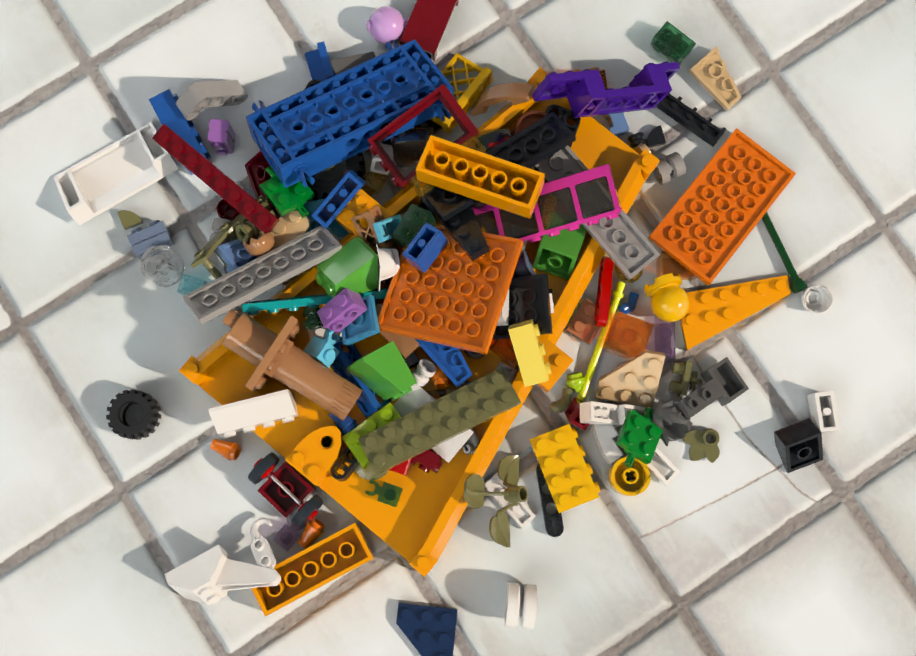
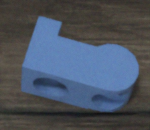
(617, 124)

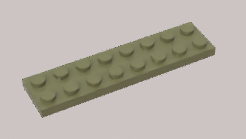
(439, 421)

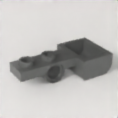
(721, 384)

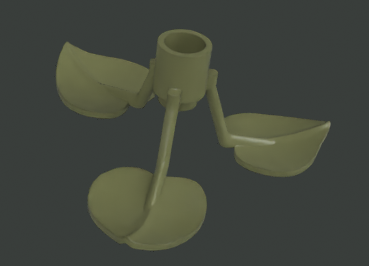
(474, 496)

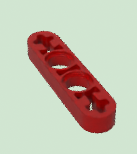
(603, 292)

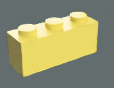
(529, 352)

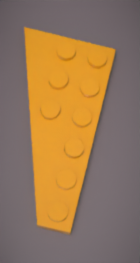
(725, 306)

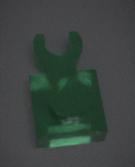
(387, 493)

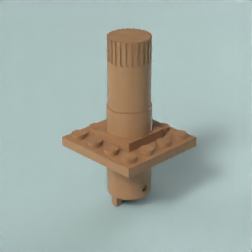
(288, 364)

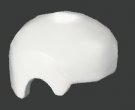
(817, 299)

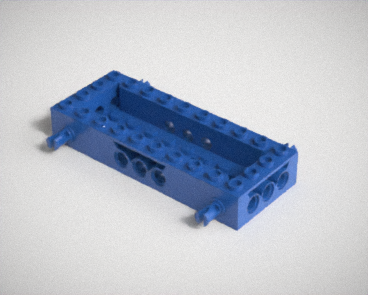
(338, 116)

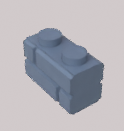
(154, 235)

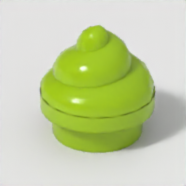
(575, 381)

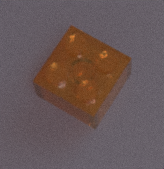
(627, 336)

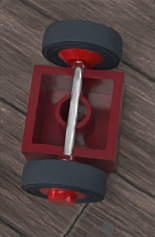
(286, 489)

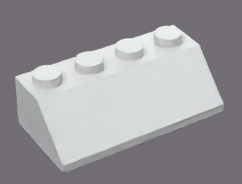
(254, 412)

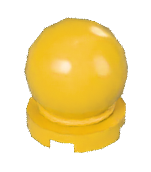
(668, 299)

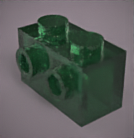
(672, 43)
(411, 224)

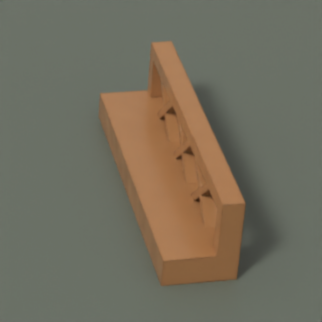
(372, 216)

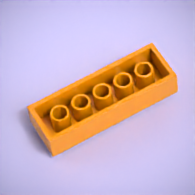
(480, 176)
(315, 568)

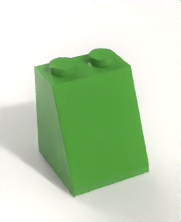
(559, 253)
(350, 268)
(384, 372)

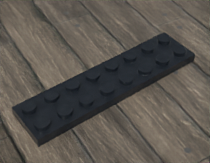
(524, 148)

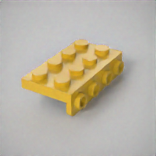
(565, 468)

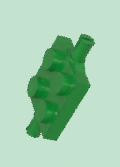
(287, 198)
(639, 437)

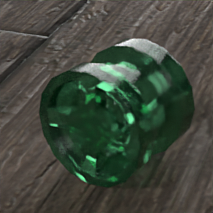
(312, 319)

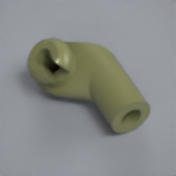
(563, 403)

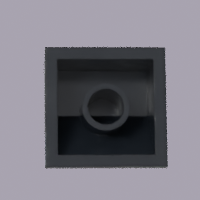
(799, 445)

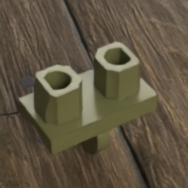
(681, 387)

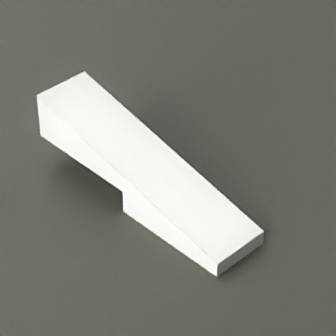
(605, 413)

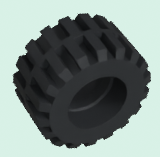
(119, 409)

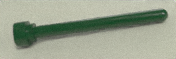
(797, 283)

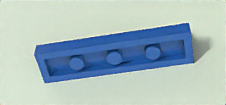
(366, 402)

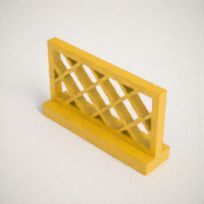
(471, 94)

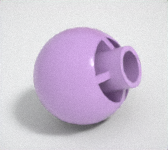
(386, 24)

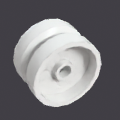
(520, 605)

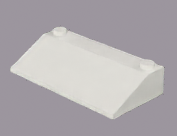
(114, 174)

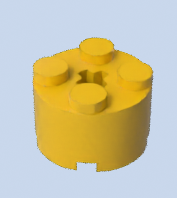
(639, 473)

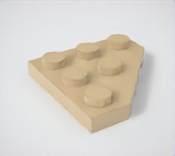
(288, 228)
(633, 381)

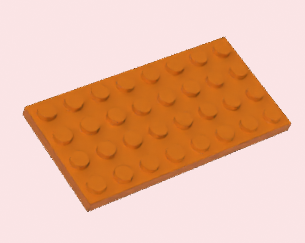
(722, 206)

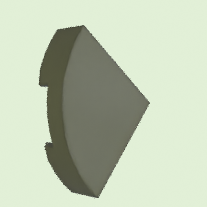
(129, 219)

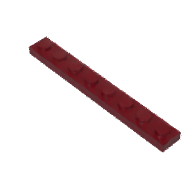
(215, 179)

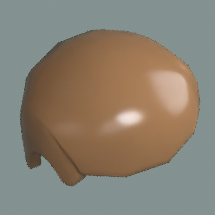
(260, 245)

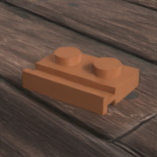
(583, 322)

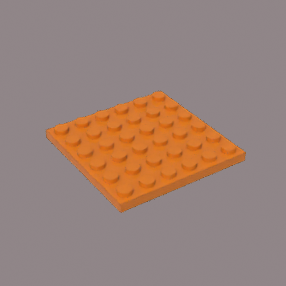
(455, 298)

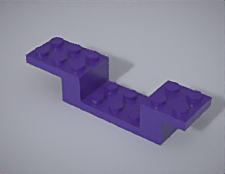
(589, 98)

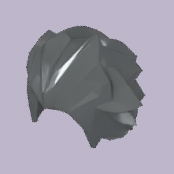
(671, 421)

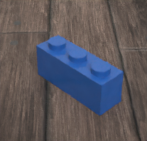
(338, 199)

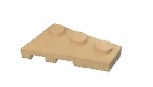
(715, 79)

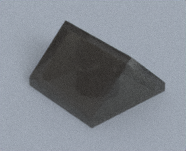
(410, 146)

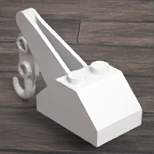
(216, 572)

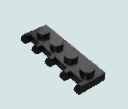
(691, 119)

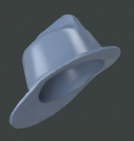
(523, 266)

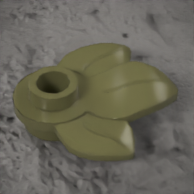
(701, 447)

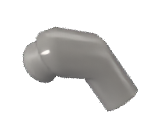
(472, 444)

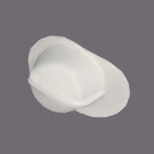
(388, 263)

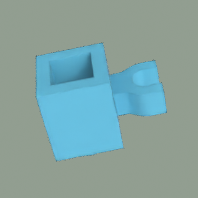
(323, 349)

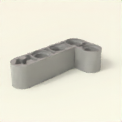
(210, 94)

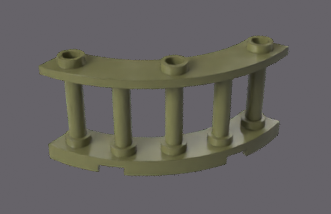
(226, 230)

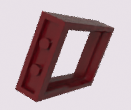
(451, 105)

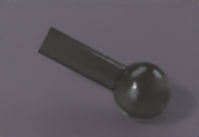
(442, 392)

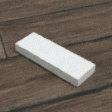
(520, 514)

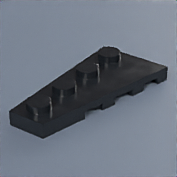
(466, 232)

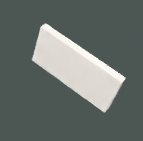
(418, 398)

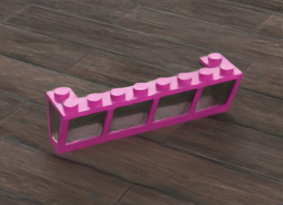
(561, 206)

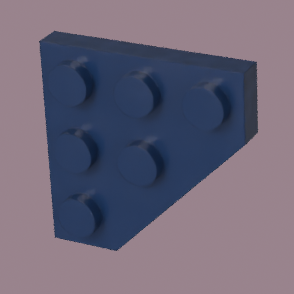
(428, 628)

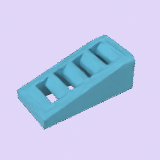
(386, 227)

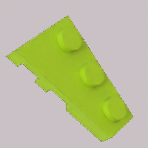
(377, 420)

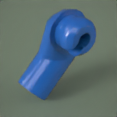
(630, 305)

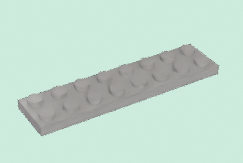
(616, 236)
(261, 274)

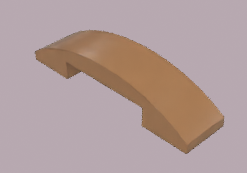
(515, 92)

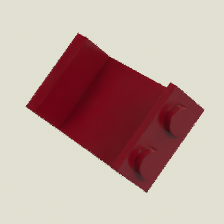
(428, 24)

